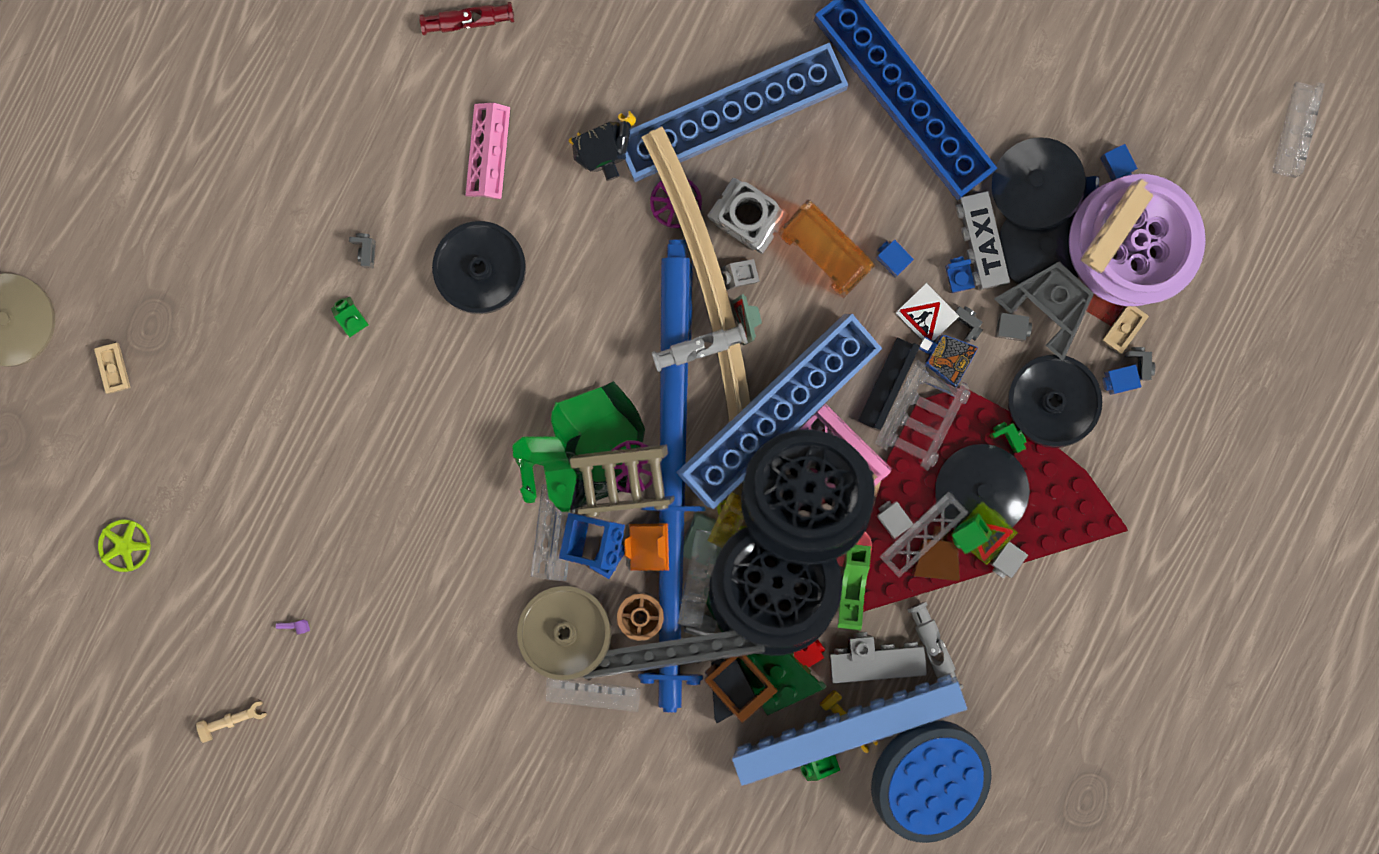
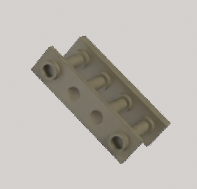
(631, 458)

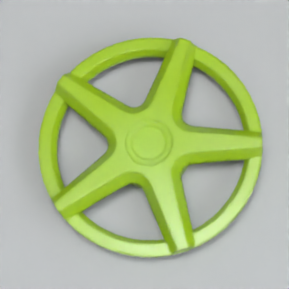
(123, 545)

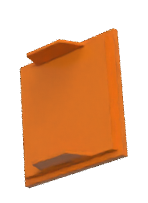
(647, 547)

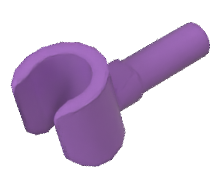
(301, 626)

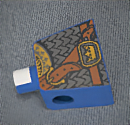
(948, 357)

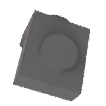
(968, 318)
(1146, 367)

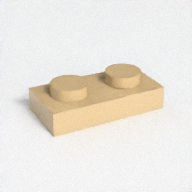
(1125, 328)
(112, 368)

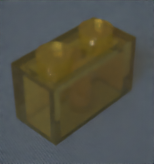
(727, 522)

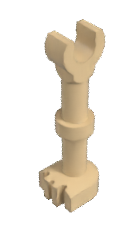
(204, 729)

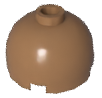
(633, 626)

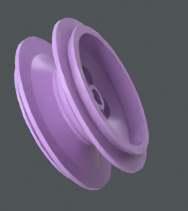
(1177, 243)

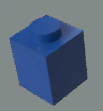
(1118, 162)
(893, 257)
(1121, 380)

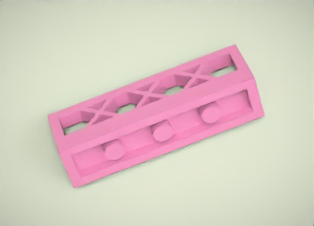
(491, 150)

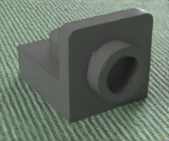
(366, 254)

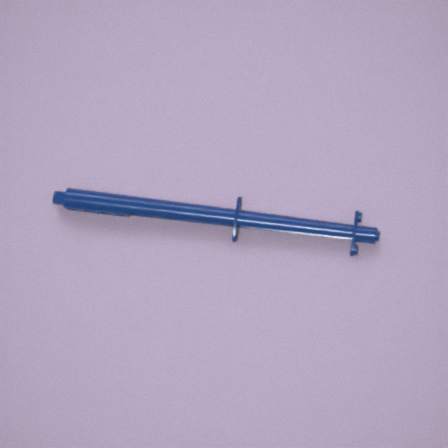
(675, 328)

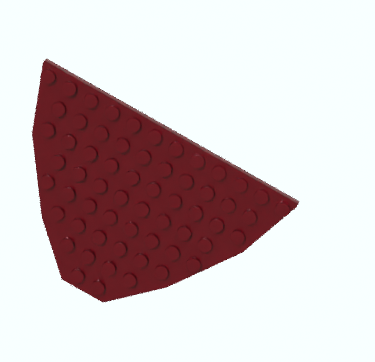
(1061, 510)

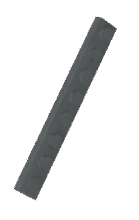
(674, 653)

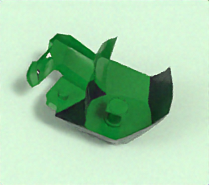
(581, 426)

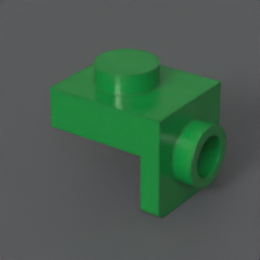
(349, 316)
(1015, 438)

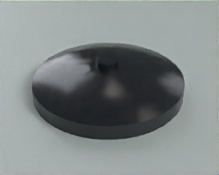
(1038, 183)
(1033, 251)
(479, 267)
(1055, 401)
(986, 476)

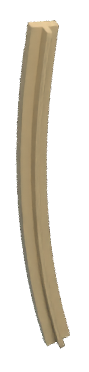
(705, 264)

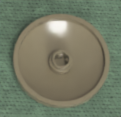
(25, 320)
(564, 633)

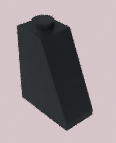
(734, 685)

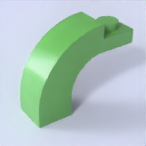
(854, 579)

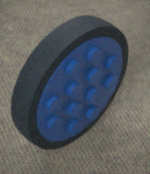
(931, 781)

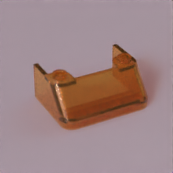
(827, 247)

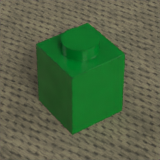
(971, 534)

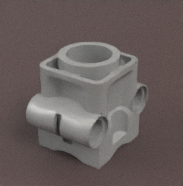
(753, 236)

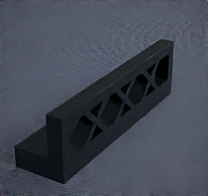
(888, 384)

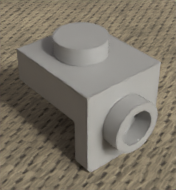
(862, 647)

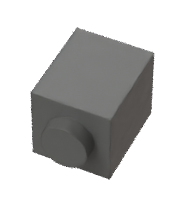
(1013, 327)

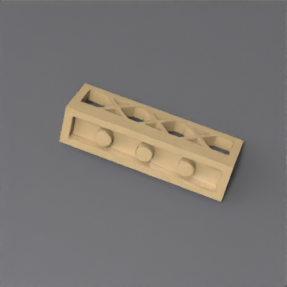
(1117, 226)

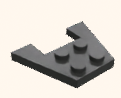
(1058, 296)

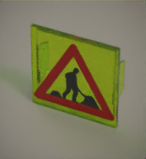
(1000, 536)

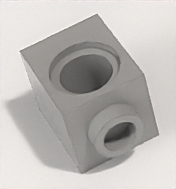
(894, 519)
(1008, 561)

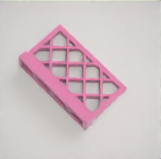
(843, 431)

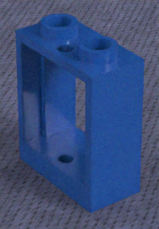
(575, 537)

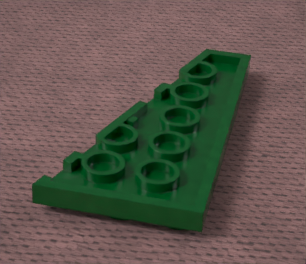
(786, 675)

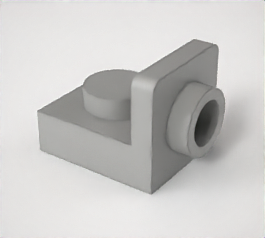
(739, 274)

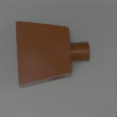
(939, 561)

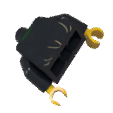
(603, 146)

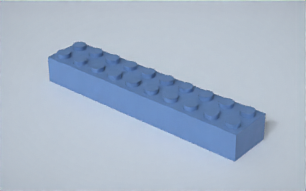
(740, 108)
(779, 408)
(848, 730)

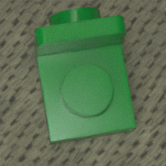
(820, 769)

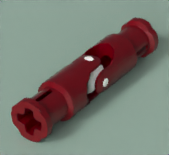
(455, 20)

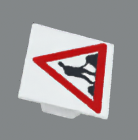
(927, 313)

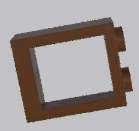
(751, 706)

